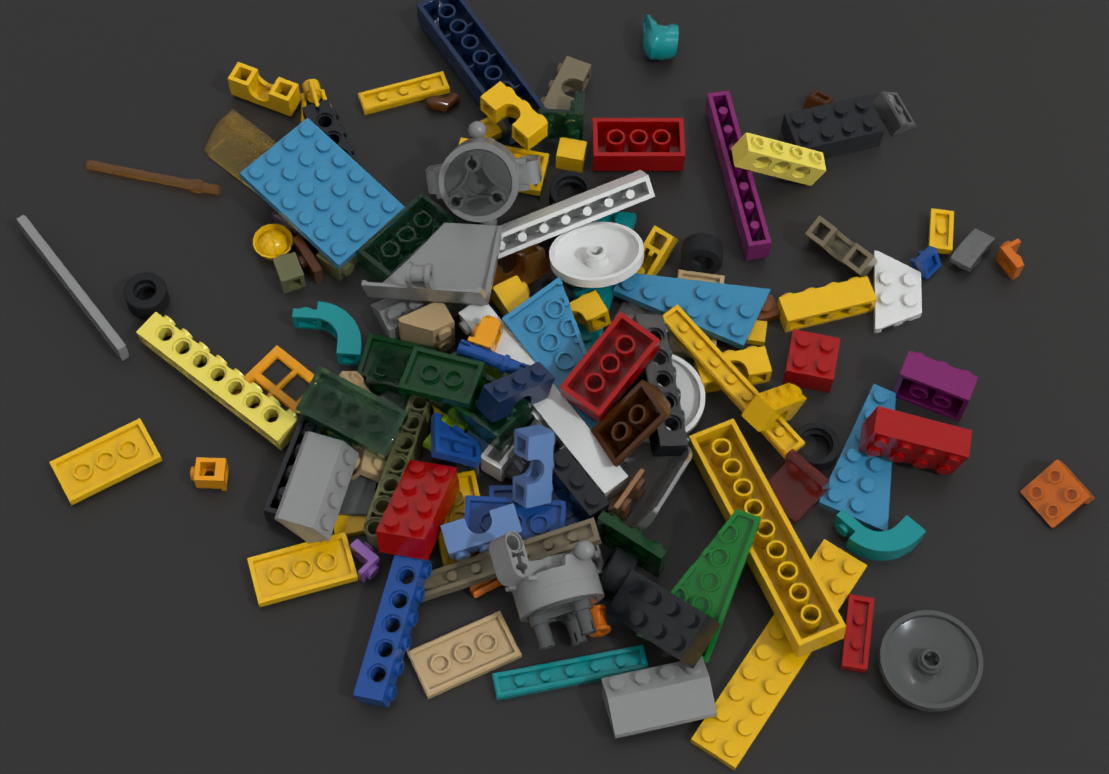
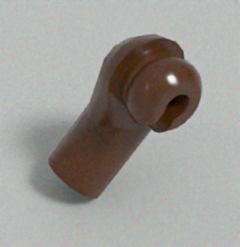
(442, 104)

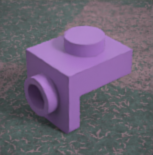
(366, 555)

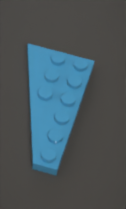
(716, 308)
(550, 334)
(862, 481)

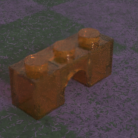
(530, 266)

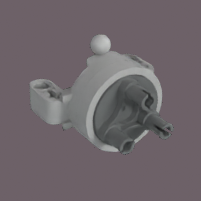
(482, 177)
(552, 587)

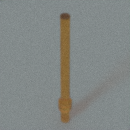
(195, 185)

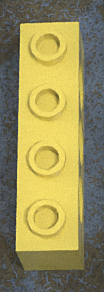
(778, 159)

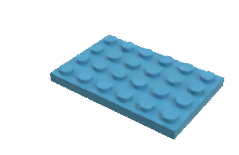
(321, 192)

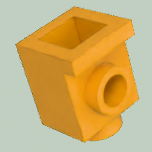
(487, 333)
(210, 466)

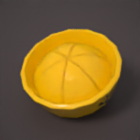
(272, 241)

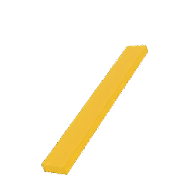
(726, 376)

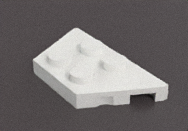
(896, 292)

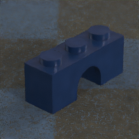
(501, 396)

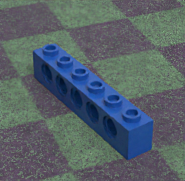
(381, 638)

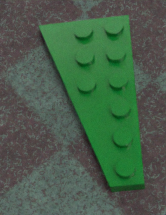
(716, 573)

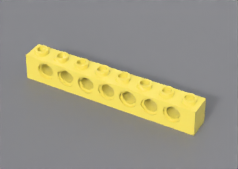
(277, 432)

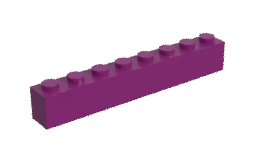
(738, 181)

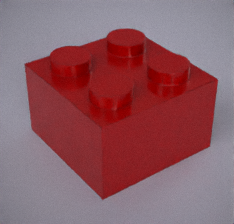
(811, 360)

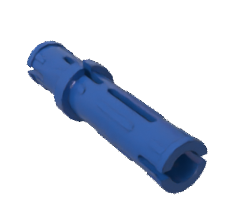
(492, 359)

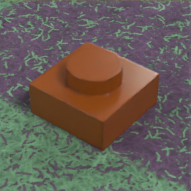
(770, 310)

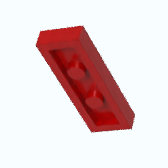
(857, 633)

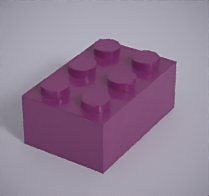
(935, 385)

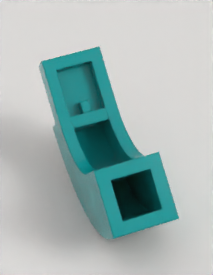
(336, 322)
(879, 544)

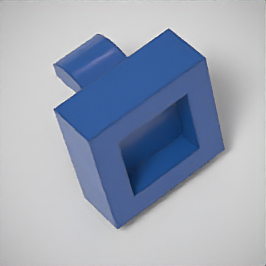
(926, 262)

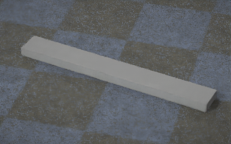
(73, 288)

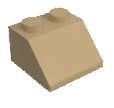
(429, 327)

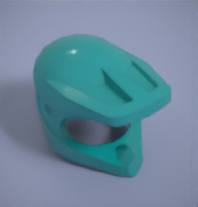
(658, 40)

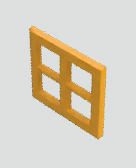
(255, 374)

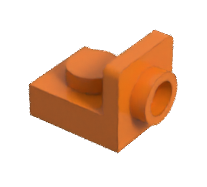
(1009, 259)

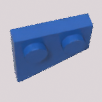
(453, 444)

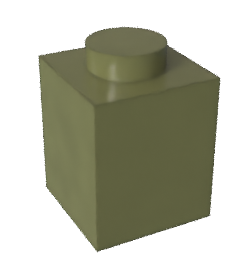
(289, 272)

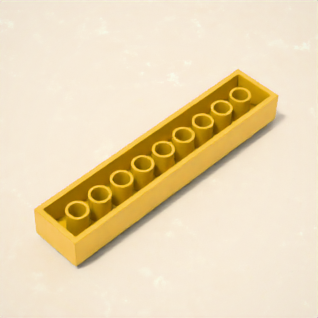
(776, 553)

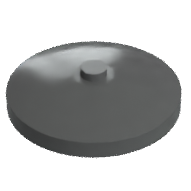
(930, 660)

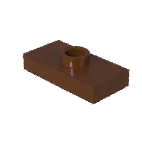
(307, 259)

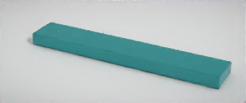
(568, 672)

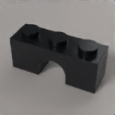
(584, 495)

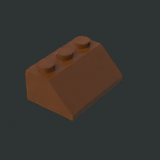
(632, 421)

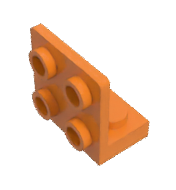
(1056, 493)

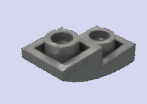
(971, 250)

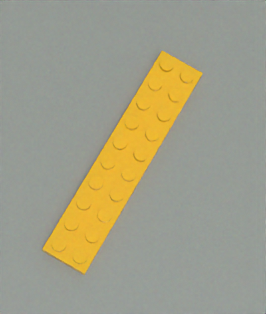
(769, 669)

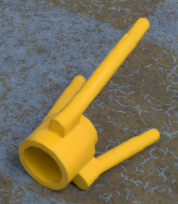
(312, 93)

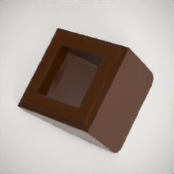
(817, 98)

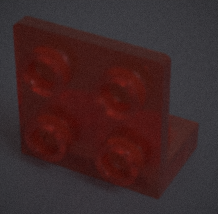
(798, 486)

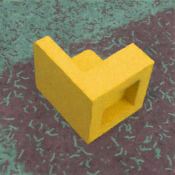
(571, 154)

